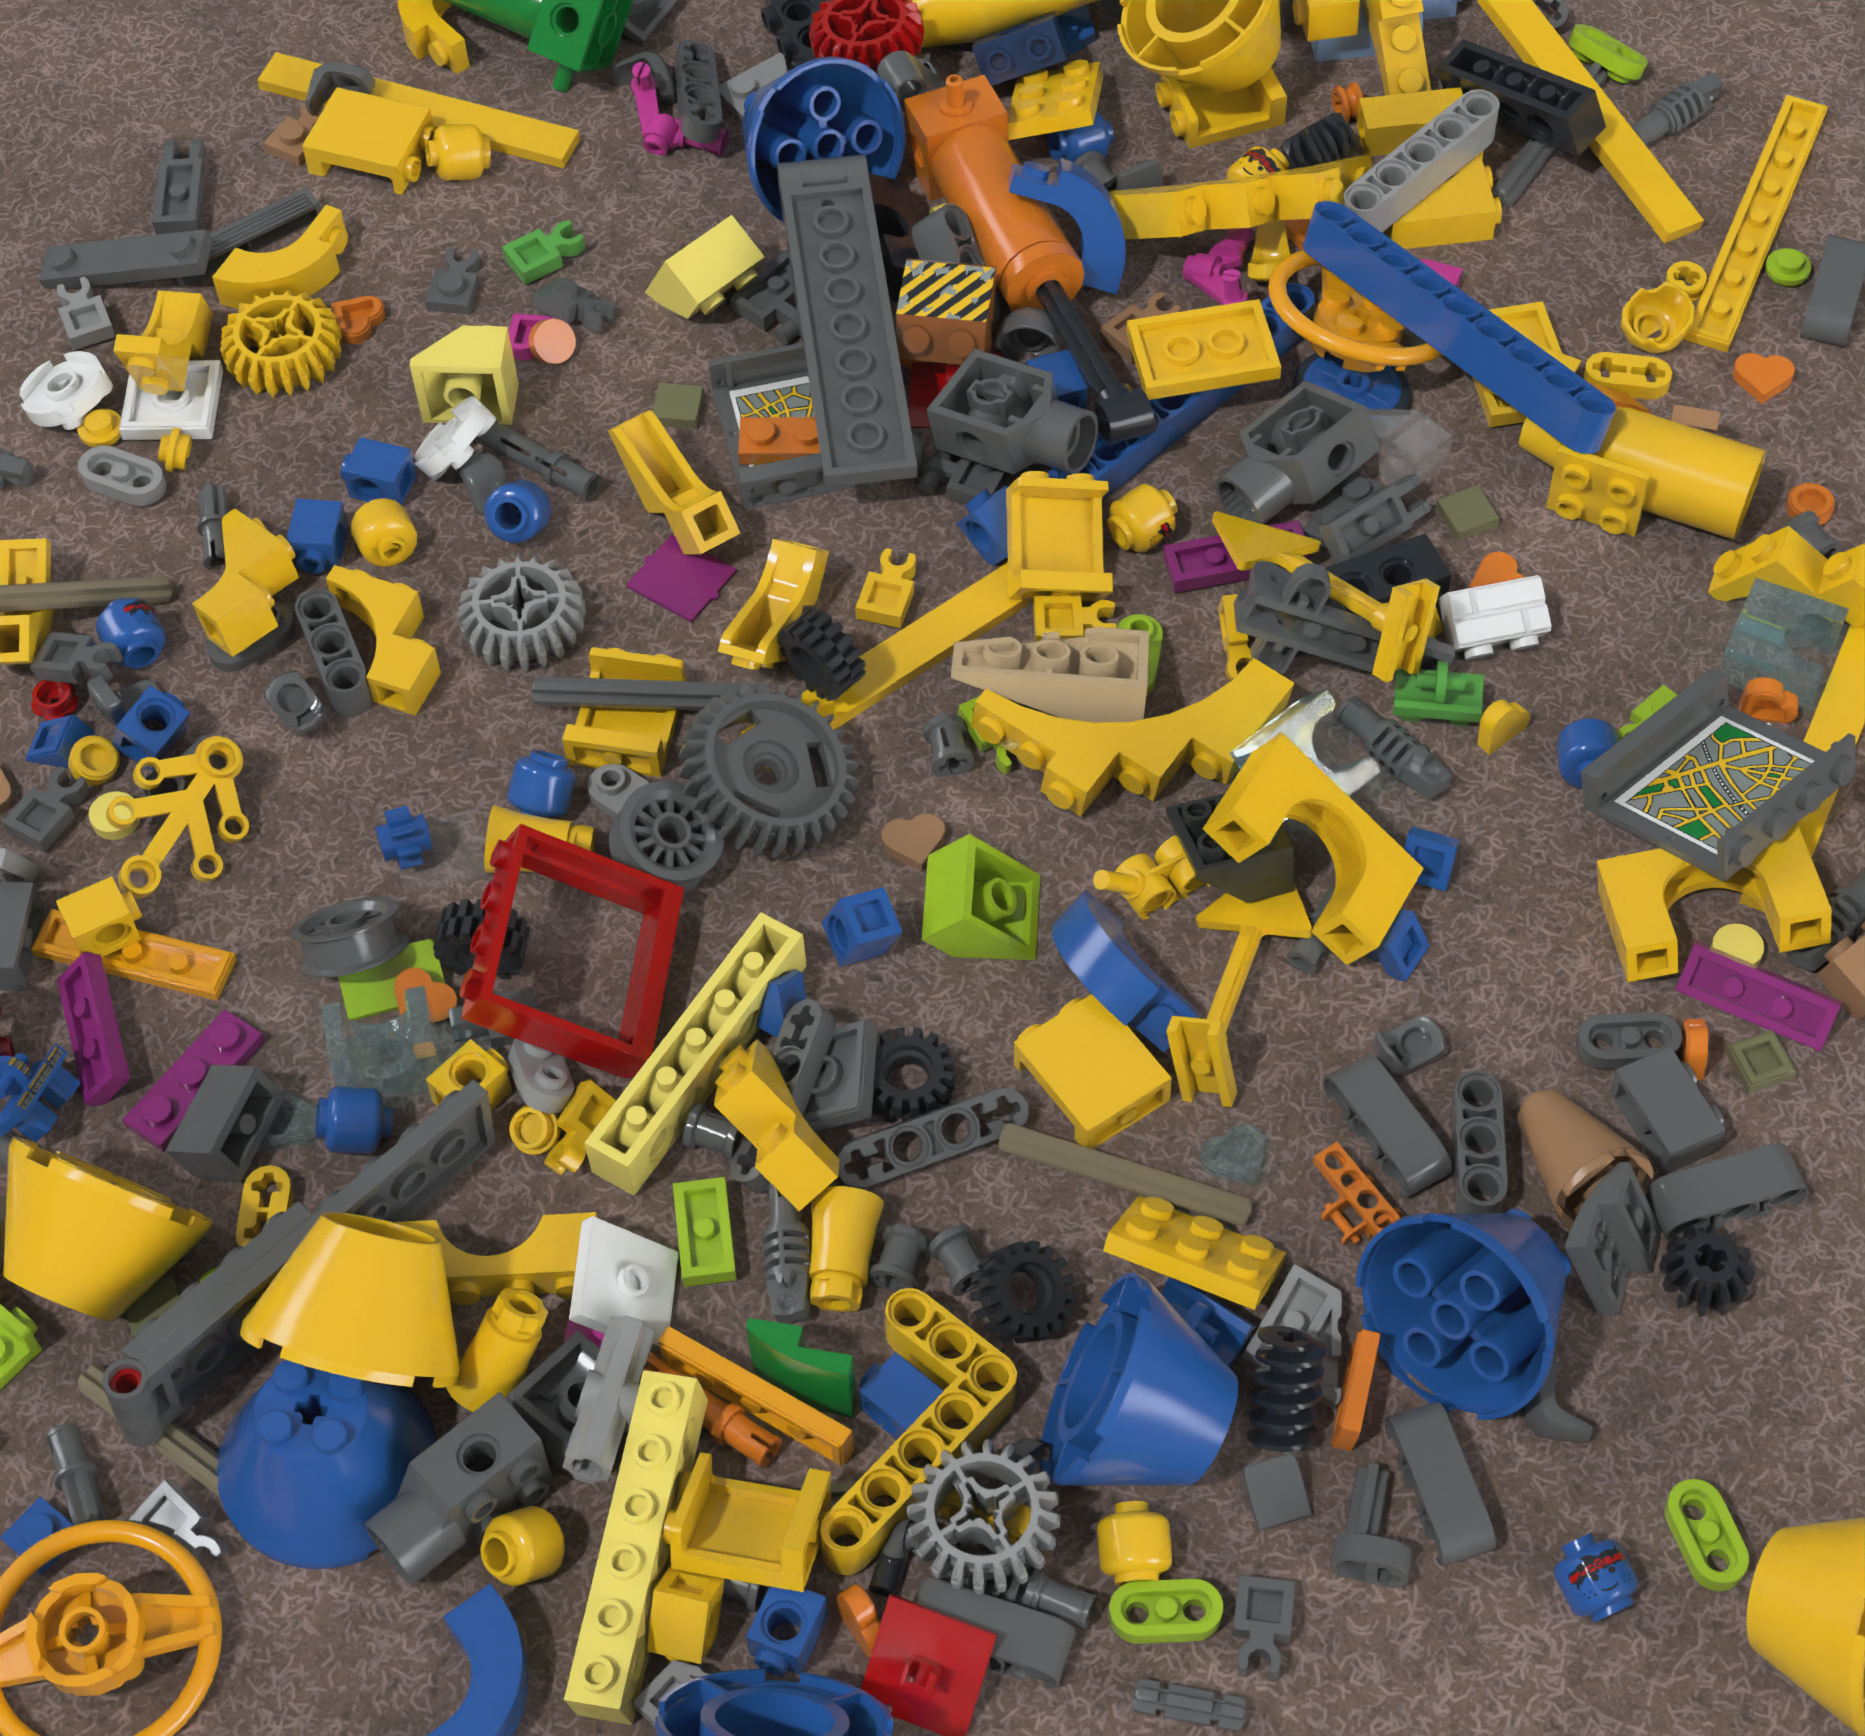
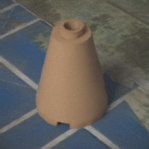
(1573, 1150)

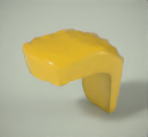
(1269, 250)

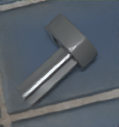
(1380, 1558)

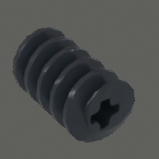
(1290, 1391)

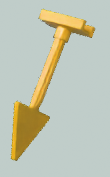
(1401, 621)
(1201, 1044)

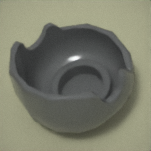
(1028, 332)

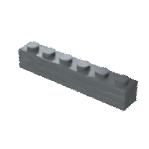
(260, 229)

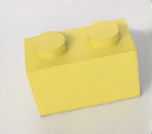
(706, 270)
(464, 365)

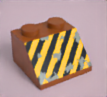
(945, 310)

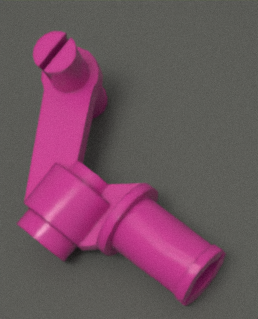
(662, 131)
(1218, 271)

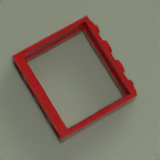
(602, 877)

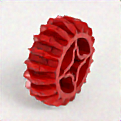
(866, 30)

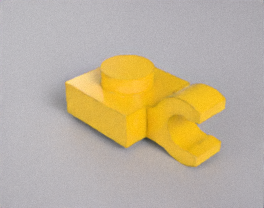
(1234, 642)
(578, 1120)

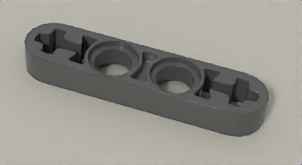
(697, 91)
(811, 1029)
(932, 1143)

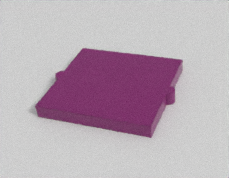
(681, 580)

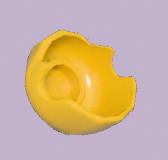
(1655, 309)

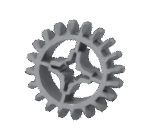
(549, 618)
(965, 1529)

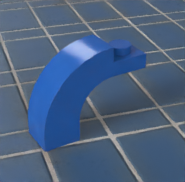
(1091, 206)
(1107, 965)
(498, 1667)

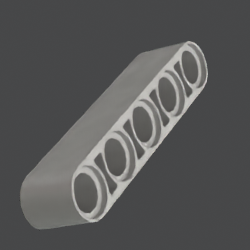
(1425, 160)

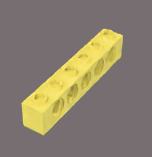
(687, 1061)
(632, 1554)

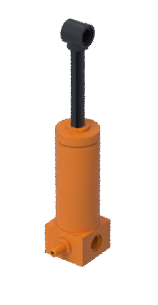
(965, 155)

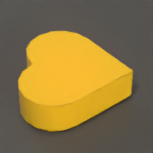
(1500, 724)

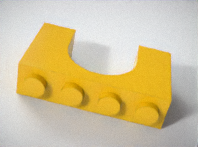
(1456, 210)
(1368, 863)
(1645, 884)

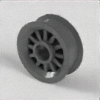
(664, 809)
(349, 937)

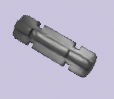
(1189, 1705)

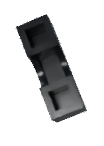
(894, 218)

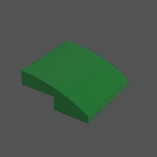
(810, 1375)

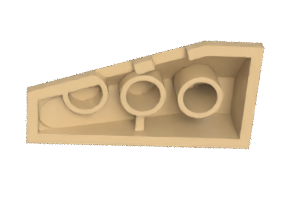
(1070, 678)

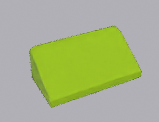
(372, 990)

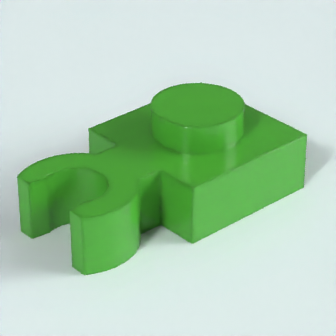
(540, 255)

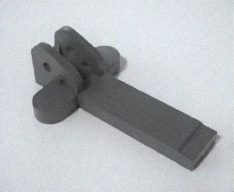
(1271, 613)

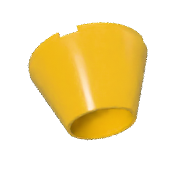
(1203, 41)
(89, 1232)
(362, 1303)
(1811, 1613)

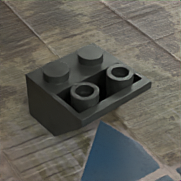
(1255, 878)

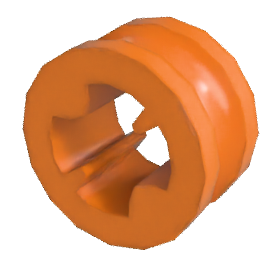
(1346, 100)

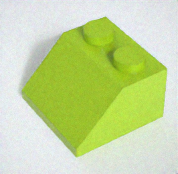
(980, 902)

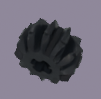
(1320, 142)
(1700, 1283)

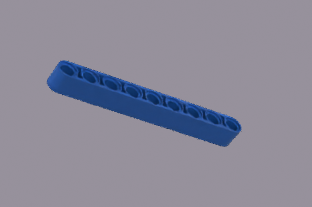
(1459, 328)
(1181, 413)

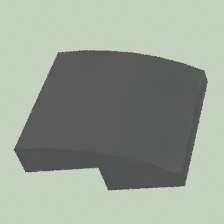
(1613, 1238)

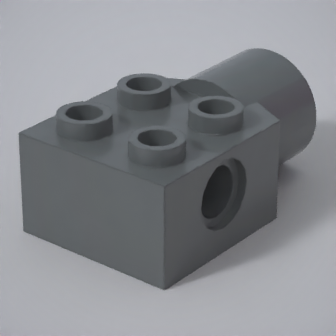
(1010, 417)
(1297, 453)
(458, 1486)

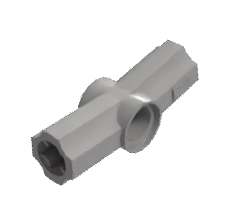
(608, 1399)

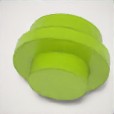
(1788, 267)

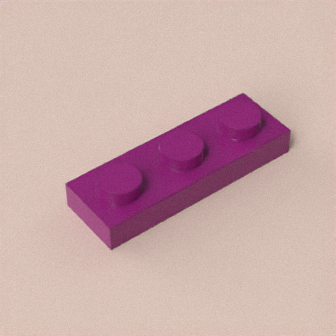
(1208, 562)
(1758, 995)
(93, 1029)
(165, 1104)

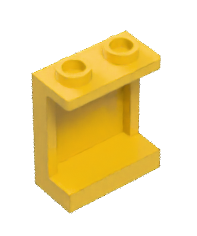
(1214, 116)
(370, 137)
(1056, 537)
(625, 735)
(1093, 1070)
(747, 1527)

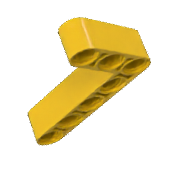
(928, 1434)

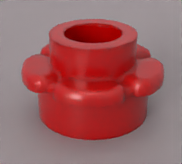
(48, 691)

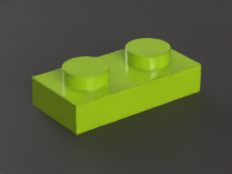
(704, 1232)

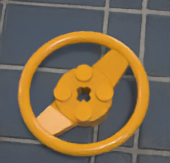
(1345, 322)
(128, 1625)

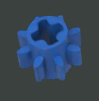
(404, 837)

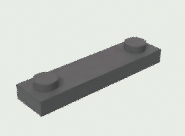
(127, 259)

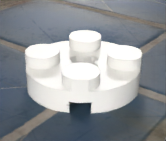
(65, 391)
(451, 442)

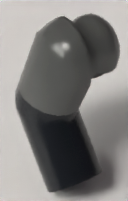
(893, 1560)

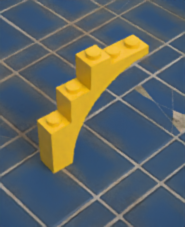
(1398, 44)
(1235, 201)
(1142, 753)

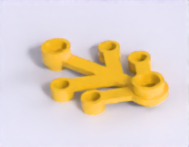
(185, 809)

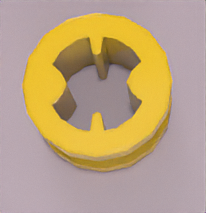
(1692, 273)

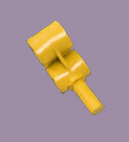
(1149, 885)

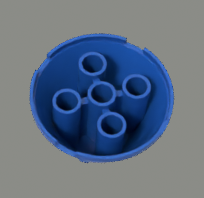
(821, 113)
(1465, 1306)
(316, 1462)

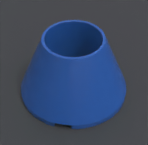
(1138, 1397)
(751, 1706)

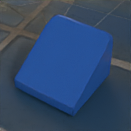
(55, 740)
(779, 999)

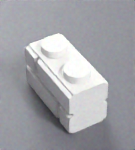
(1495, 616)

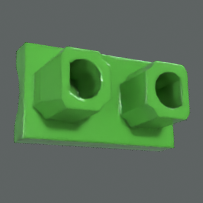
(1438, 695)

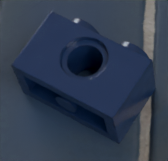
(1021, 49)

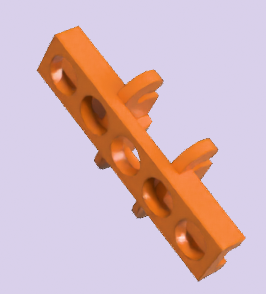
(1348, 1195)

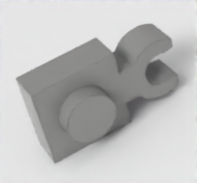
(84, 316)

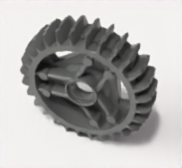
(780, 741)

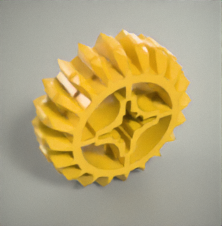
(284, 352)

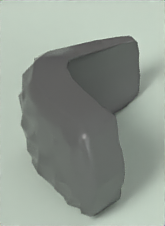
(333, 75)
(666, 89)
(481, 476)
(116, 703)
(295, 703)
(1410, 1046)
(1552, 1421)

